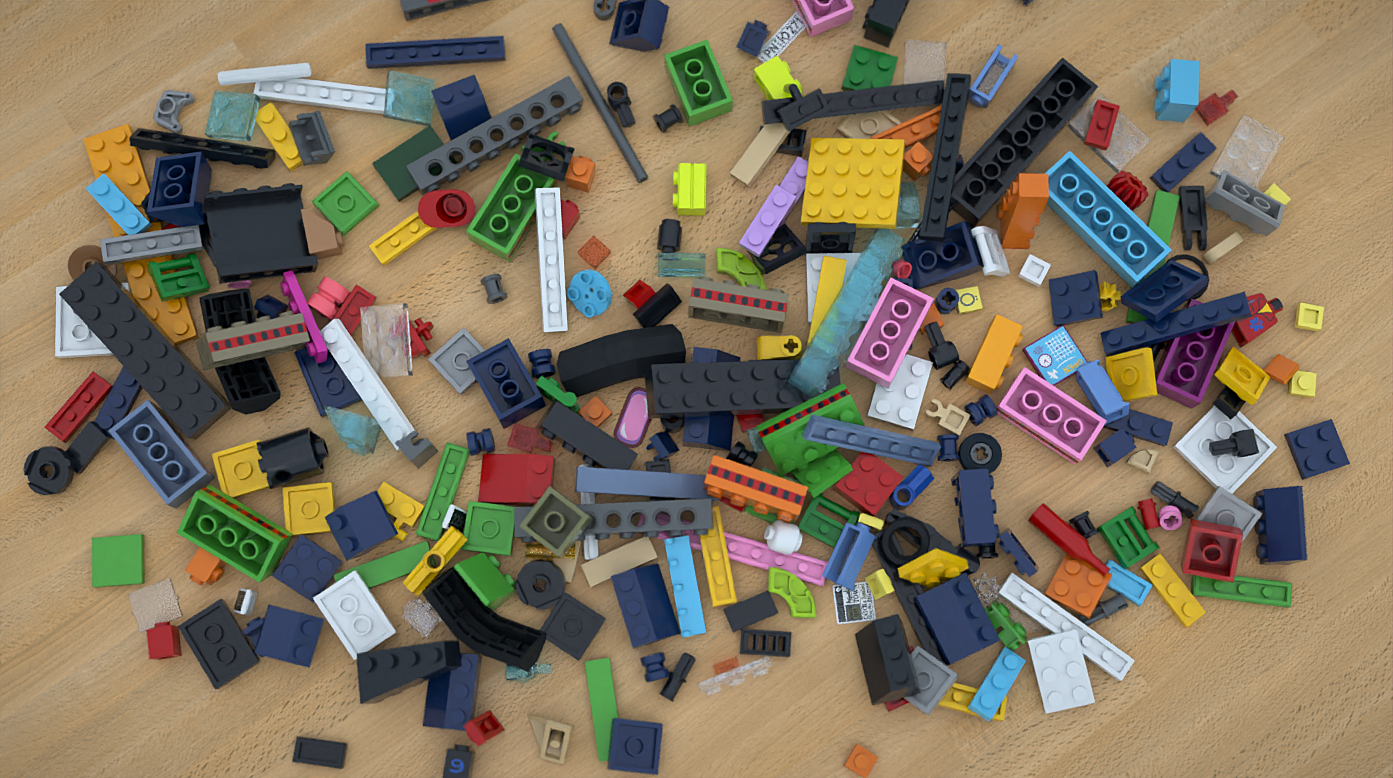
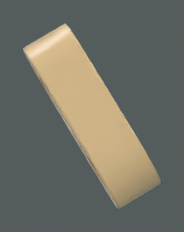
(1223, 248)

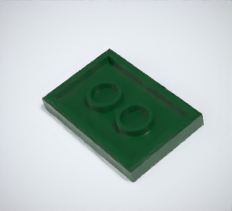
(393, 164)

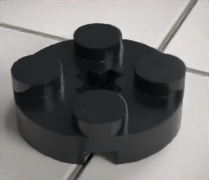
(62, 467)
(535, 596)

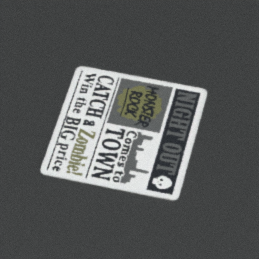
(852, 605)

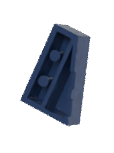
(975, 507)

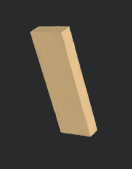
(759, 153)
(619, 560)

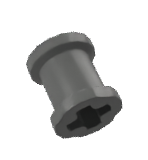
(494, 288)

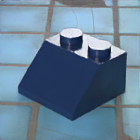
(639, 24)
(461, 106)
(361, 525)
(288, 636)

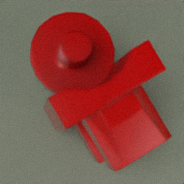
(417, 345)

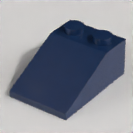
(943, 261)
(506, 383)

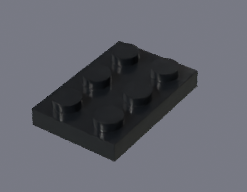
(219, 644)

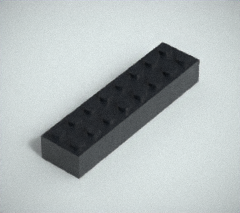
(1019, 140)
(145, 350)
(724, 388)

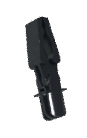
(937, 541)

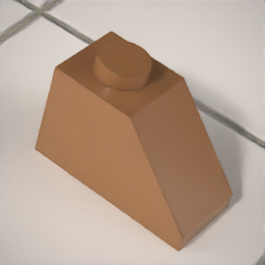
(321, 236)

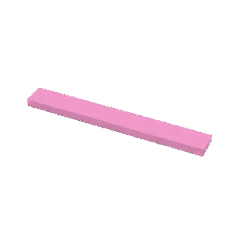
(755, 553)

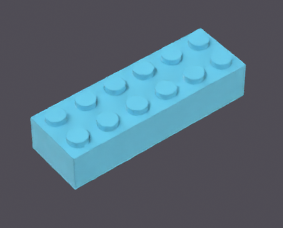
(1103, 220)

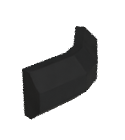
(619, 357)
(247, 383)
(480, 626)

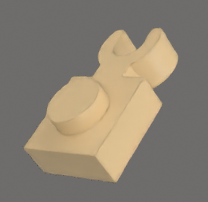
(951, 419)

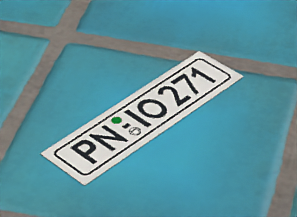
(782, 38)

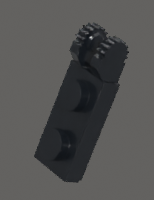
(1193, 216)

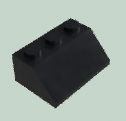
(887, 660)

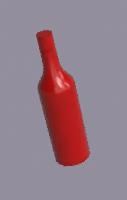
(1065, 537)

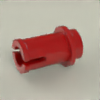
(1149, 513)

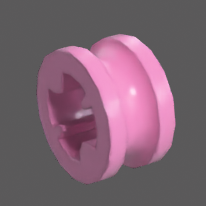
(1175, 521)

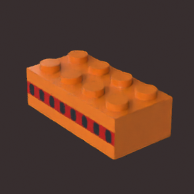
(755, 489)

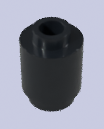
(669, 236)
(672, 427)

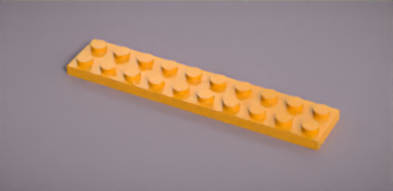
(123, 165)

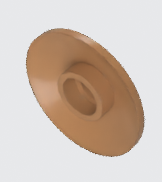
(82, 258)

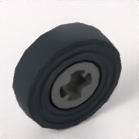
(979, 441)

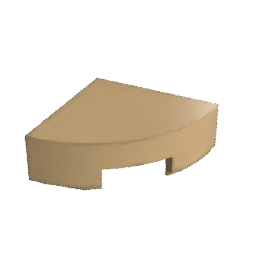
(1143, 460)

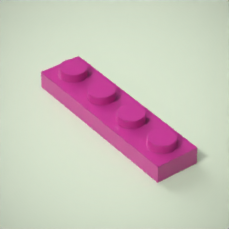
(298, 304)

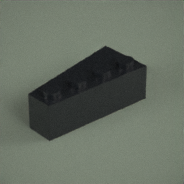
(584, 438)
(397, 669)

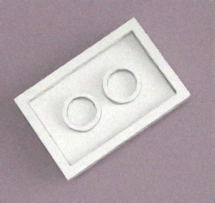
(903, 399)
(355, 614)
(1061, 671)

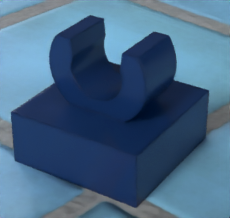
(270, 306)
(663, 444)

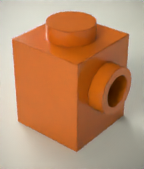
(917, 161)
(580, 173)
(205, 567)

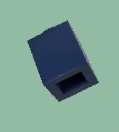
(1115, 447)

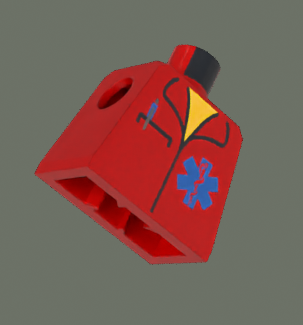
(1262, 319)

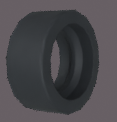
(905, 522)

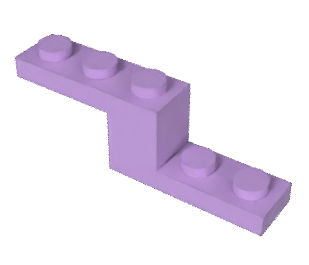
(776, 208)

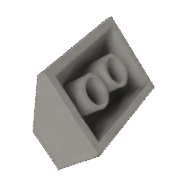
(1245, 204)

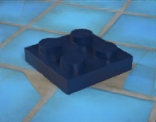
(1075, 298)
(1316, 449)
(1023, 561)
(307, 568)
(634, 746)

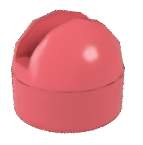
(901, 269)

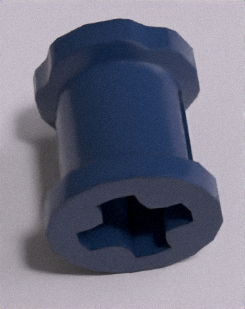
(951, 295)
(948, 447)

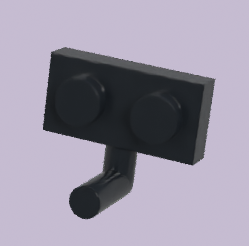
(802, 108)

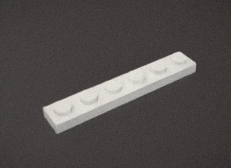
(323, 94)
(551, 259)
(366, 382)
(1057, 620)

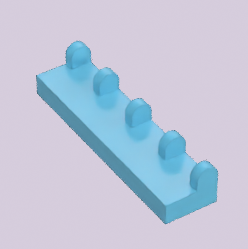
(685, 586)

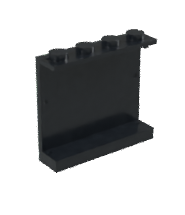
(258, 233)

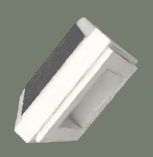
(455, 517)
(245, 602)

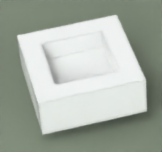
(1034, 270)

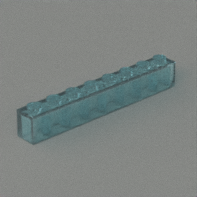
(846, 311)

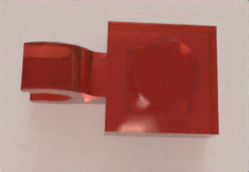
(1215, 107)
(525, 438)

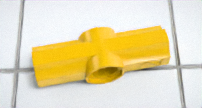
(424, 573)

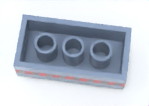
(161, 454)

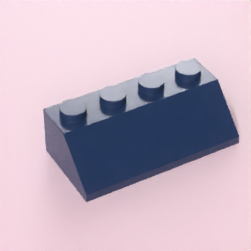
(709, 431)

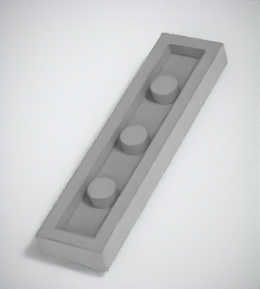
(151, 244)

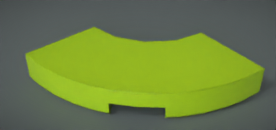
(738, 267)
(793, 591)

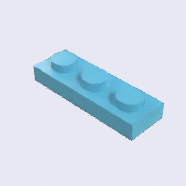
(118, 206)
(996, 684)

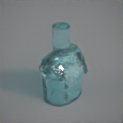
(522, 676)

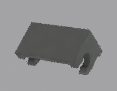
(311, 138)
(418, 452)

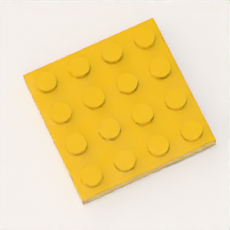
(854, 182)

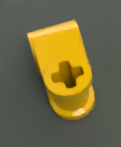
(777, 347)

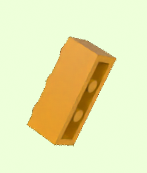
(994, 354)

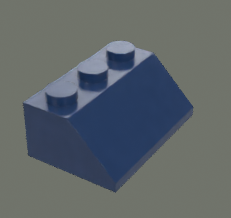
(180, 189)
(1280, 526)
(645, 605)
(957, 619)
(453, 695)

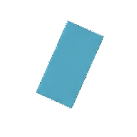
(1125, 582)

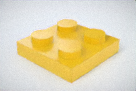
(1133, 374)
(1242, 376)
(239, 470)
(307, 507)
(933, 568)

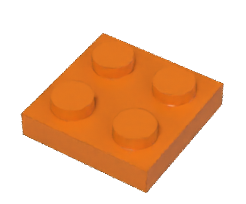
(1077, 586)

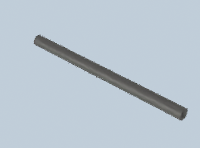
(600, 103)

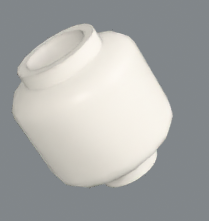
(783, 537)

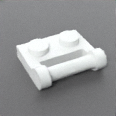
(991, 251)

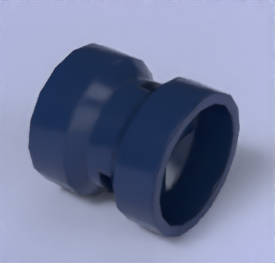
(541, 363)
(981, 410)
(486, 441)
(654, 667)

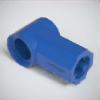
(911, 486)

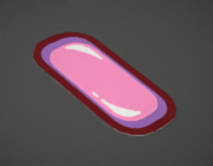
(633, 419)

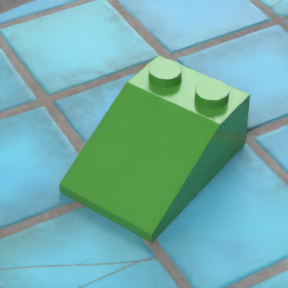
(486, 579)

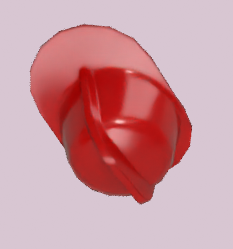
(446, 208)

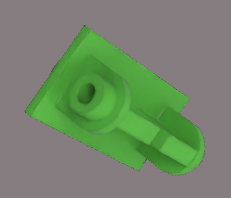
(1012, 631)

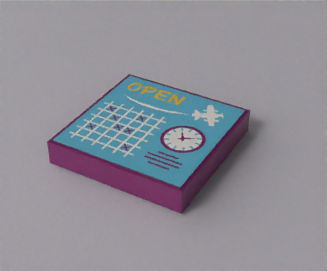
(1055, 356)

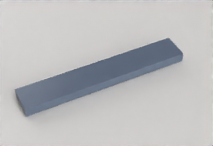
(871, 440)
(640, 483)

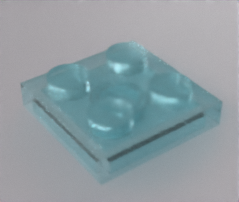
(408, 98)
(232, 115)

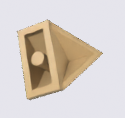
(551, 738)

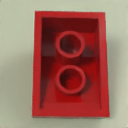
(515, 478)

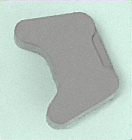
(170, 108)

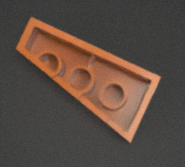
(1022, 209)

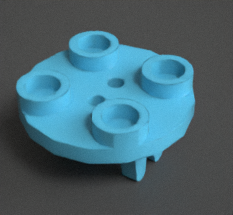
(599, 297)

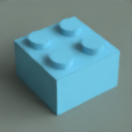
(1177, 90)

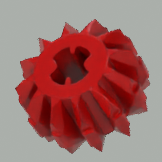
(1128, 189)

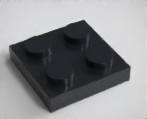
(830, 238)
(572, 626)

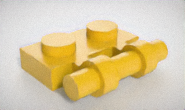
(401, 507)

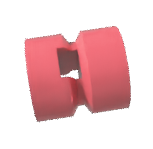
(328, 298)

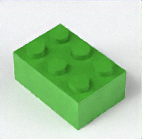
(698, 82)

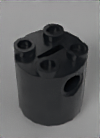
(292, 457)

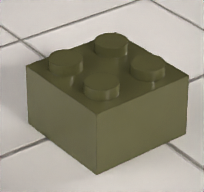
(555, 522)

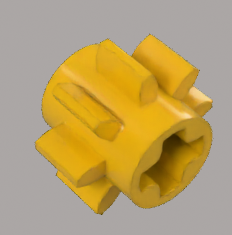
(1109, 296)

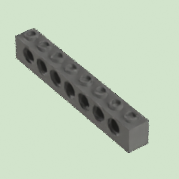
(562, 90)
(675, 508)

